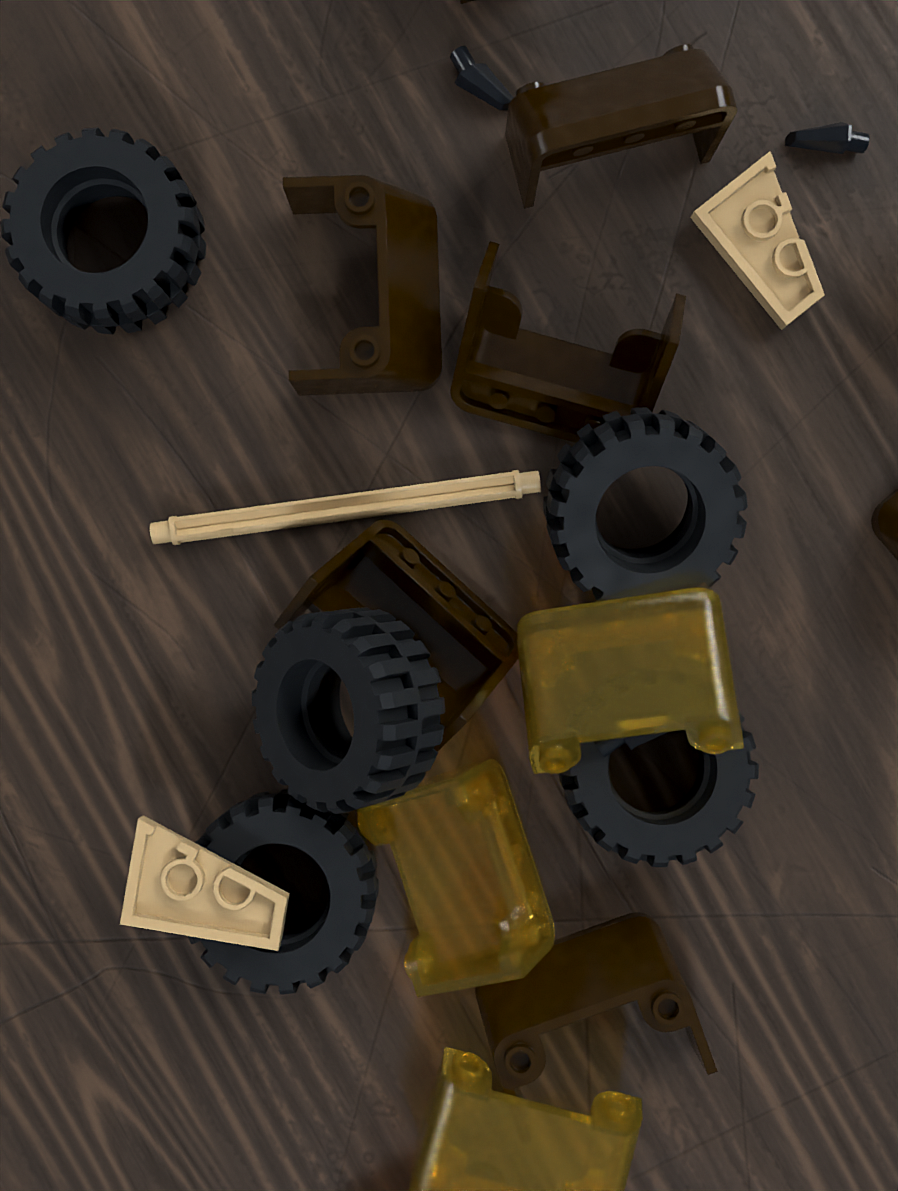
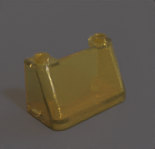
(627, 673)
(464, 879)
(510, 1143)

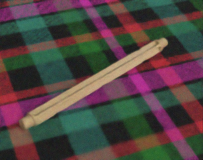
(345, 507)

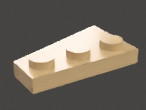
(758, 240)
(198, 893)

